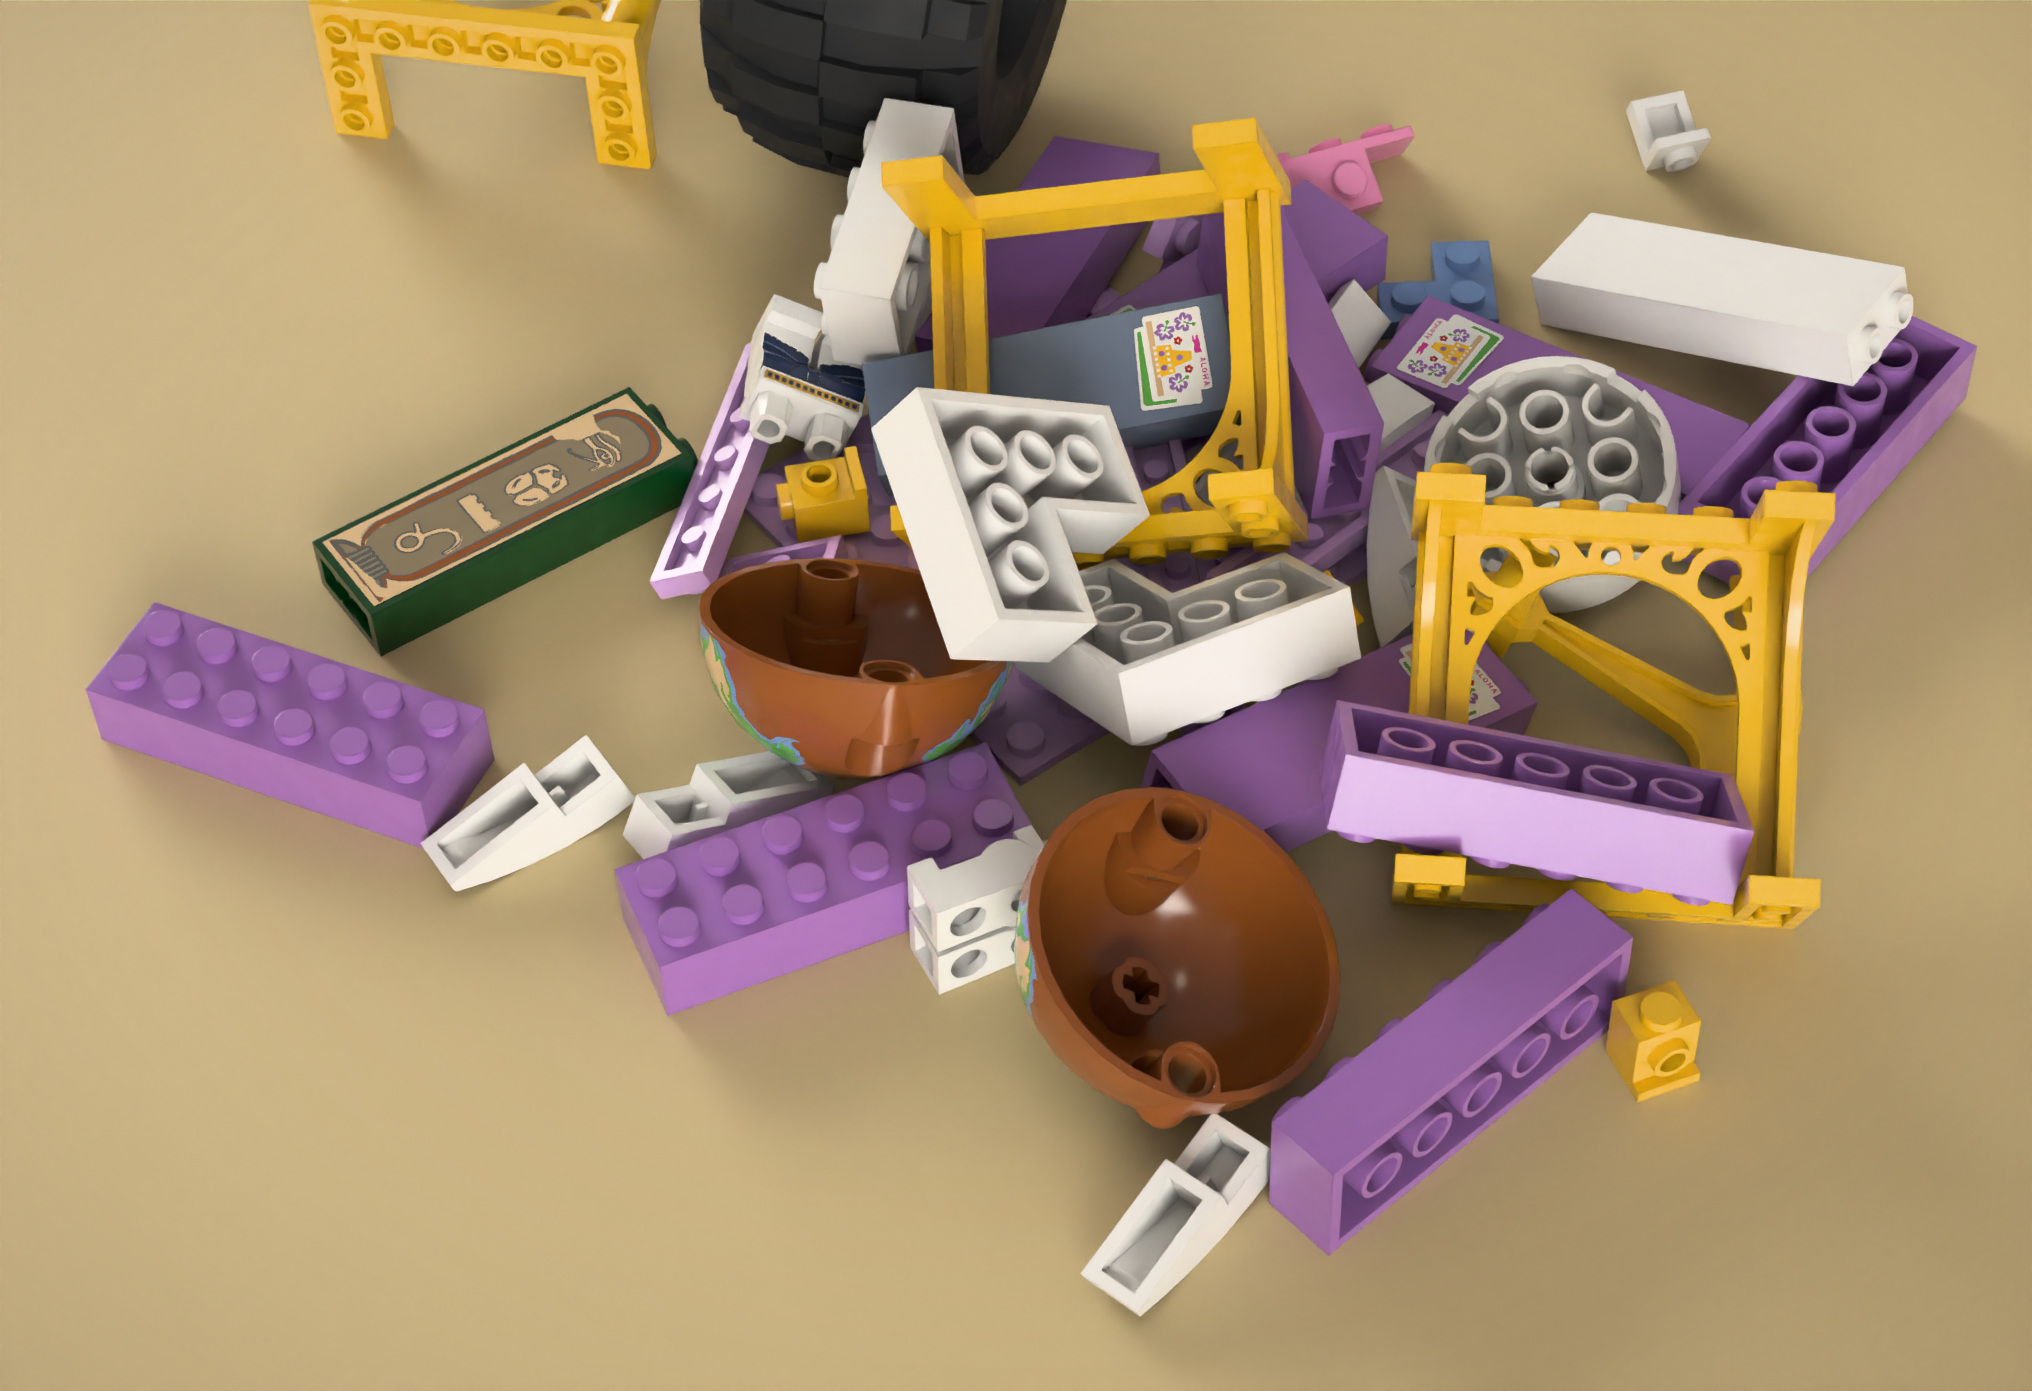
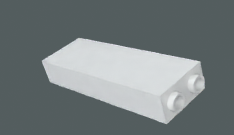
(1723, 297)

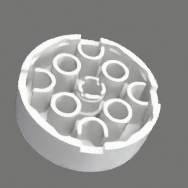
(1569, 426)

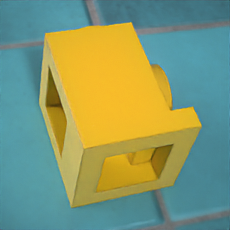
(825, 497)
(1654, 1040)

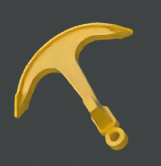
(1695, 719)

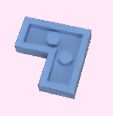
(1459, 277)

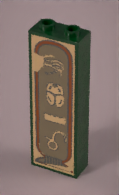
(505, 520)

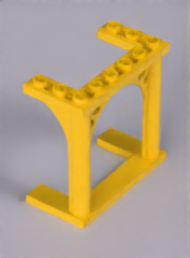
(603, 47)
(1248, 185)
(1773, 565)

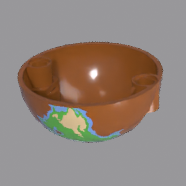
(848, 705)
(1179, 986)

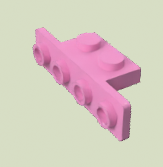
(1345, 168)

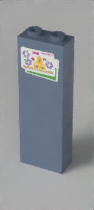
(1154, 366)

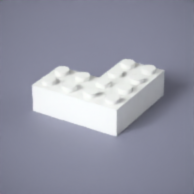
(879, 262)
(998, 505)
(1199, 650)

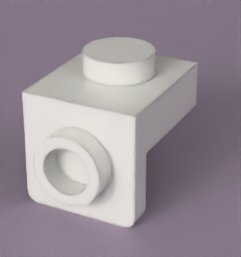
(1666, 132)

